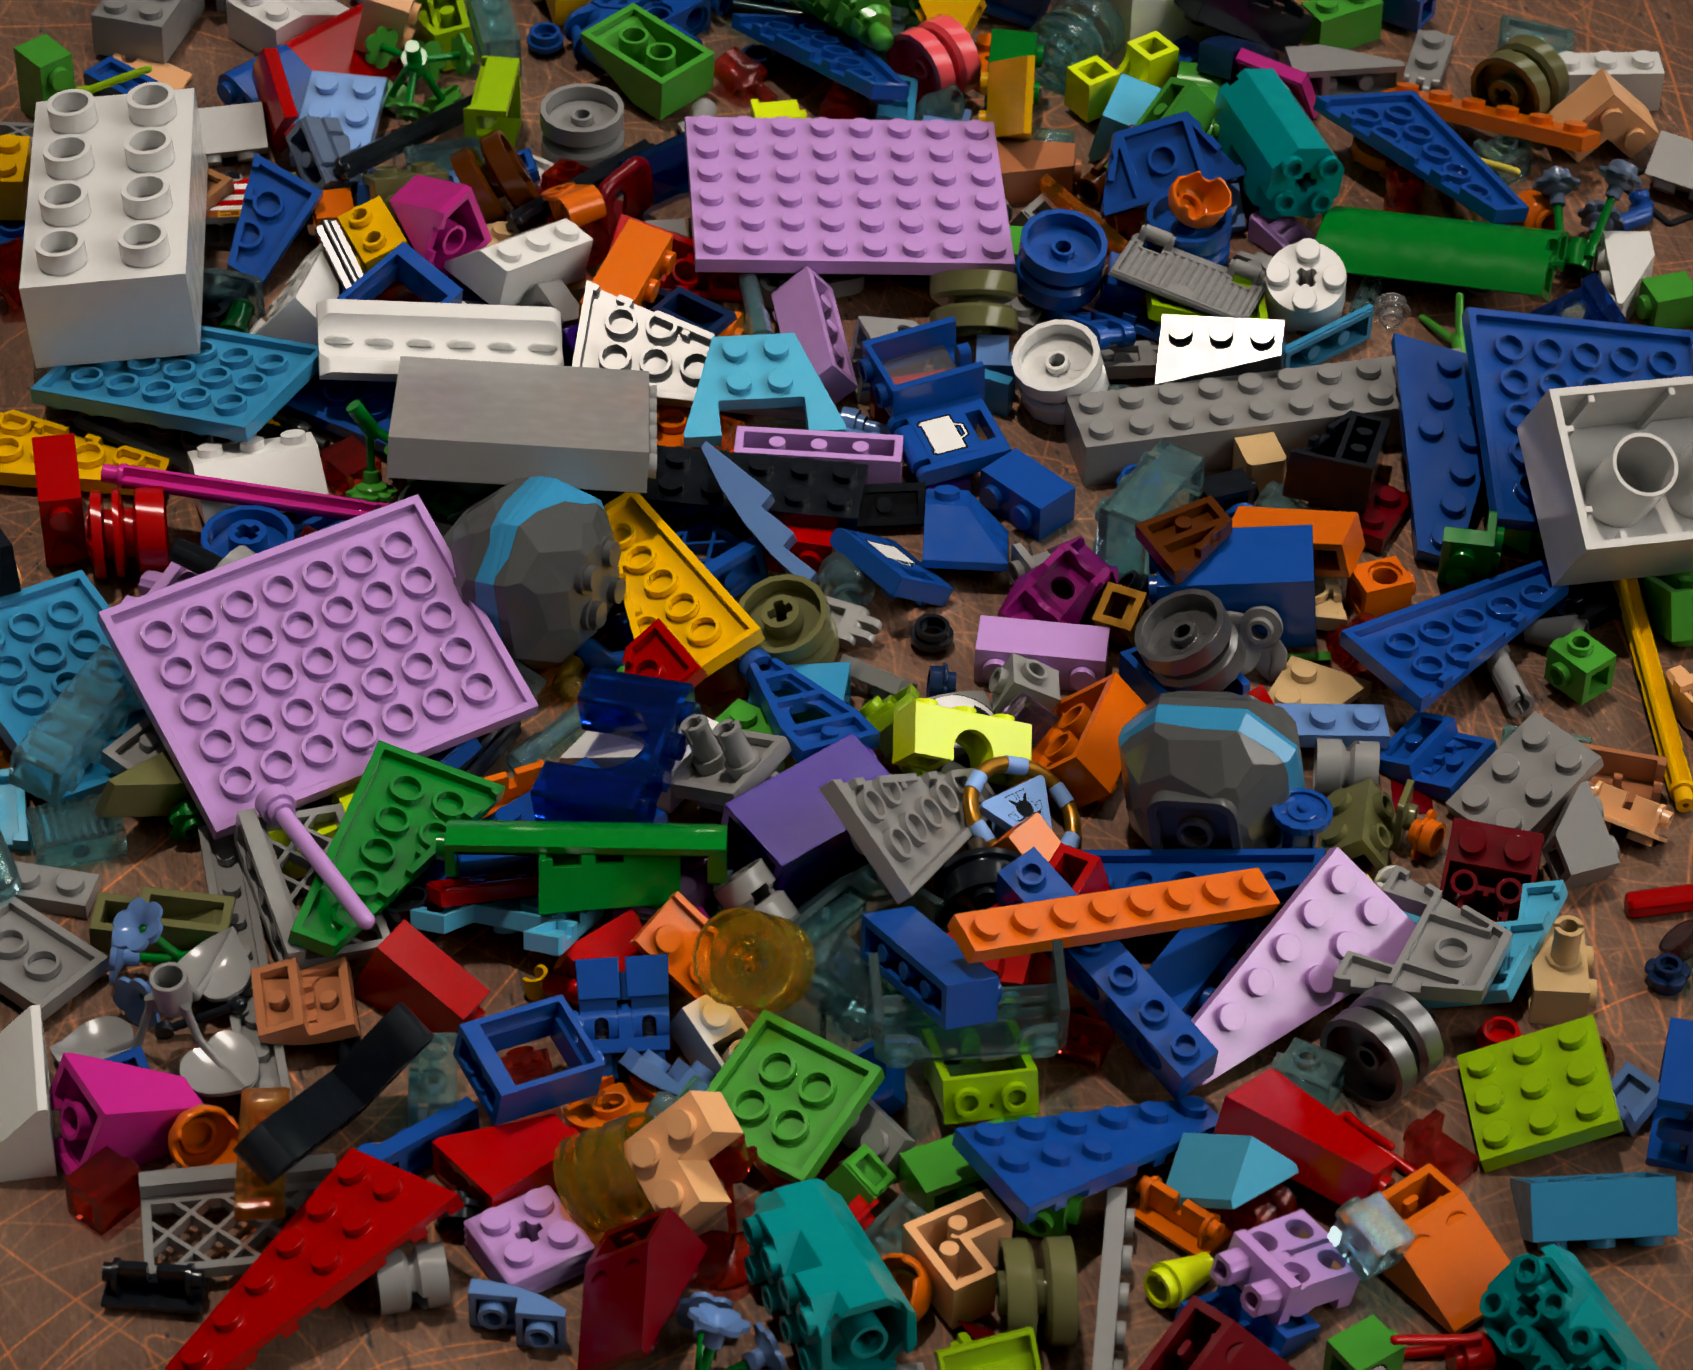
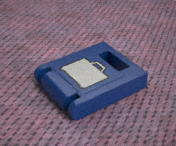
(943, 442)
(891, 567)

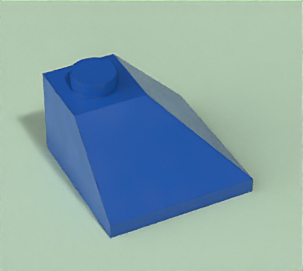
(961, 532)

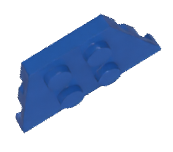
(1151, 157)

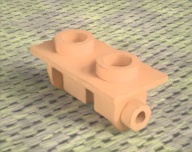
(1642, 820)

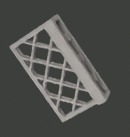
(272, 887)
(211, 1188)

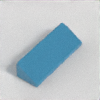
(1330, 339)

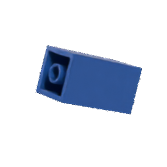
(1257, 569)

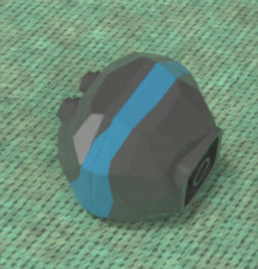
(538, 567)
(1209, 770)

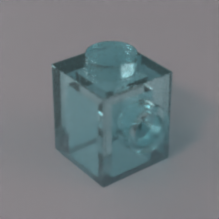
(1313, 1070)
(1370, 1235)

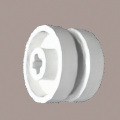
(1057, 362)

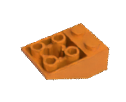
(1452, 1249)

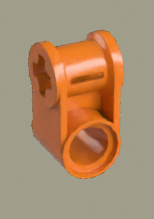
(575, 202)

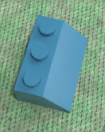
(1596, 1208)

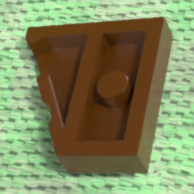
(1184, 536)

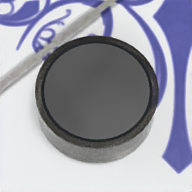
(1679, 941)

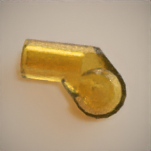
(567, 682)

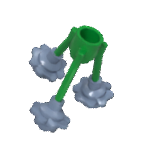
(1596, 215)

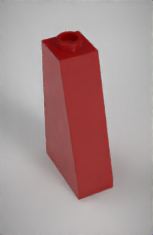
(1327, 1150)

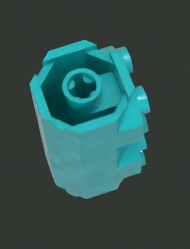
(1278, 146)
(827, 1280)
(1557, 1317)

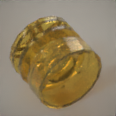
(730, 956)
(596, 1177)

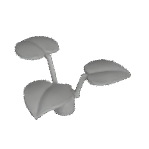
(213, 970)

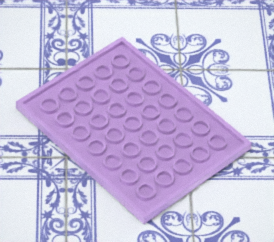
(846, 196)
(312, 658)

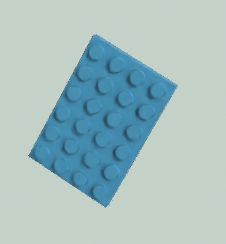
(219, 393)
(44, 643)

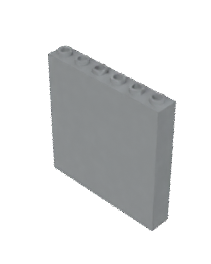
(522, 422)

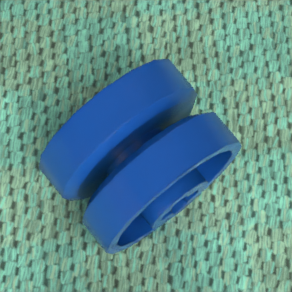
(1206, 243)
(1060, 259)
(246, 525)

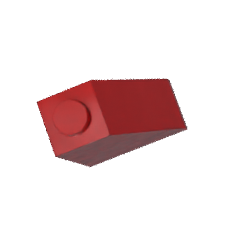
(423, 978)
(500, 1159)

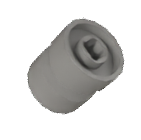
(1344, 766)
(757, 882)
(413, 1279)

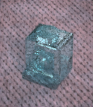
(1509, 151)

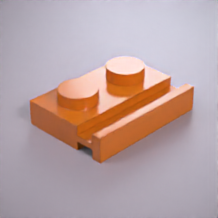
(674, 933)

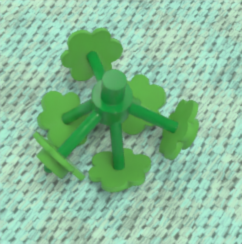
(417, 62)

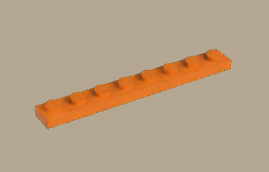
(1112, 915)

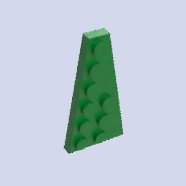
(388, 838)

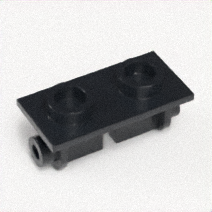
(172, 1290)

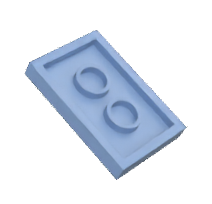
(351, 99)

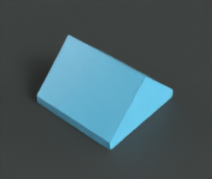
(1124, 108)
(1226, 1169)

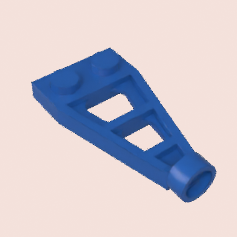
(808, 736)

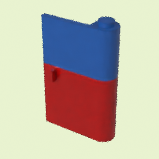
(321, 48)

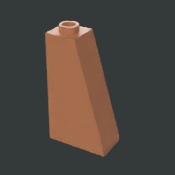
(1029, 160)

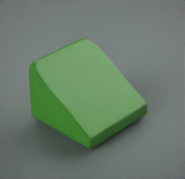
(861, 1174)

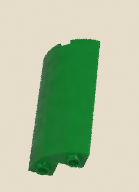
(1445, 250)
(570, 837)

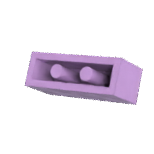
(1073, 649)

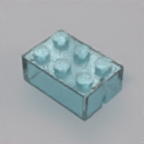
(1148, 491)

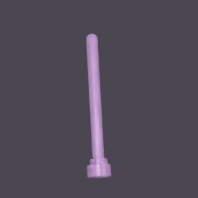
(278, 809)

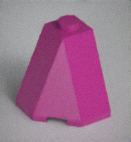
(440, 219)
(115, 1108)

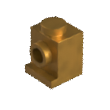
(1127, 612)

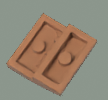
(304, 1003)

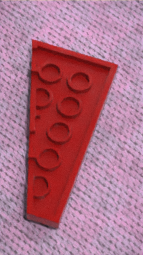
(317, 1258)

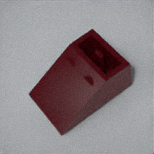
(1489, 866)
(635, 1287)
(1210, 1341)

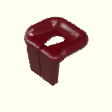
(636, 182)

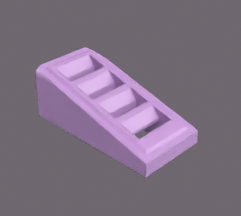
(1276, 233)

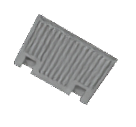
(1188, 277)

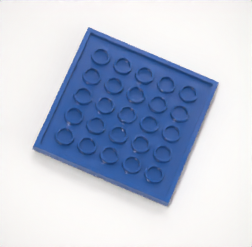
(1526, 354)

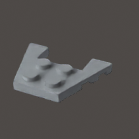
(1445, 958)

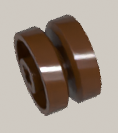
(499, 177)

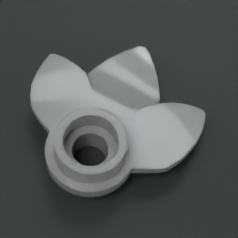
(1264, 650)

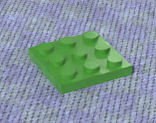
(794, 1094)

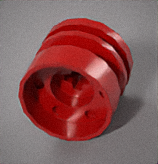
(128, 532)

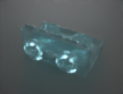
(433, 1079)

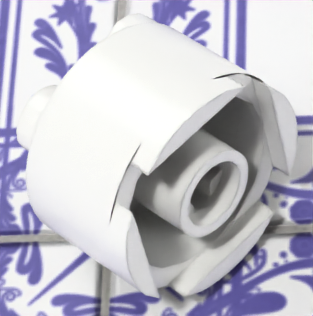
(1305, 286)

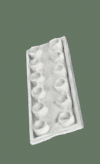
(369, 336)

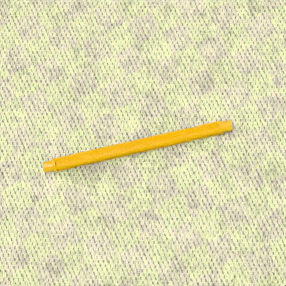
(1655, 692)

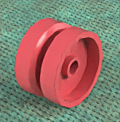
(937, 55)

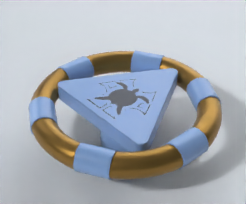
(1018, 802)

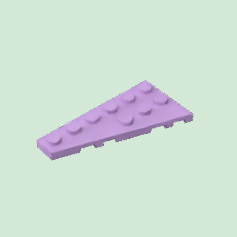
(1293, 961)

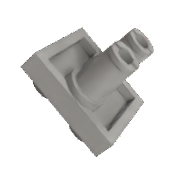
(725, 760)

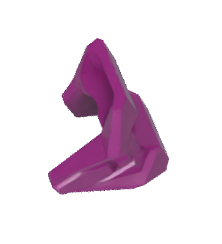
(1071, 562)

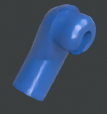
(1639, 211)
(598, 656)

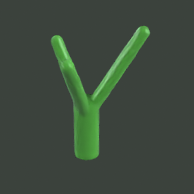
(1456, 339)

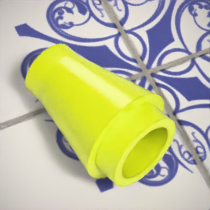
(1177, 1279)

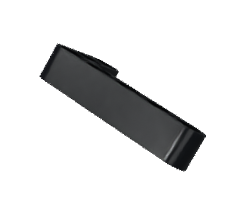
(335, 1098)

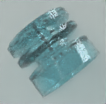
(1075, 33)

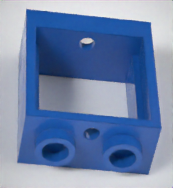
(412, 271)
(501, 1098)

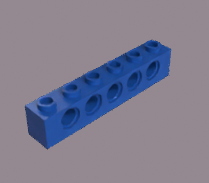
(1119, 988)

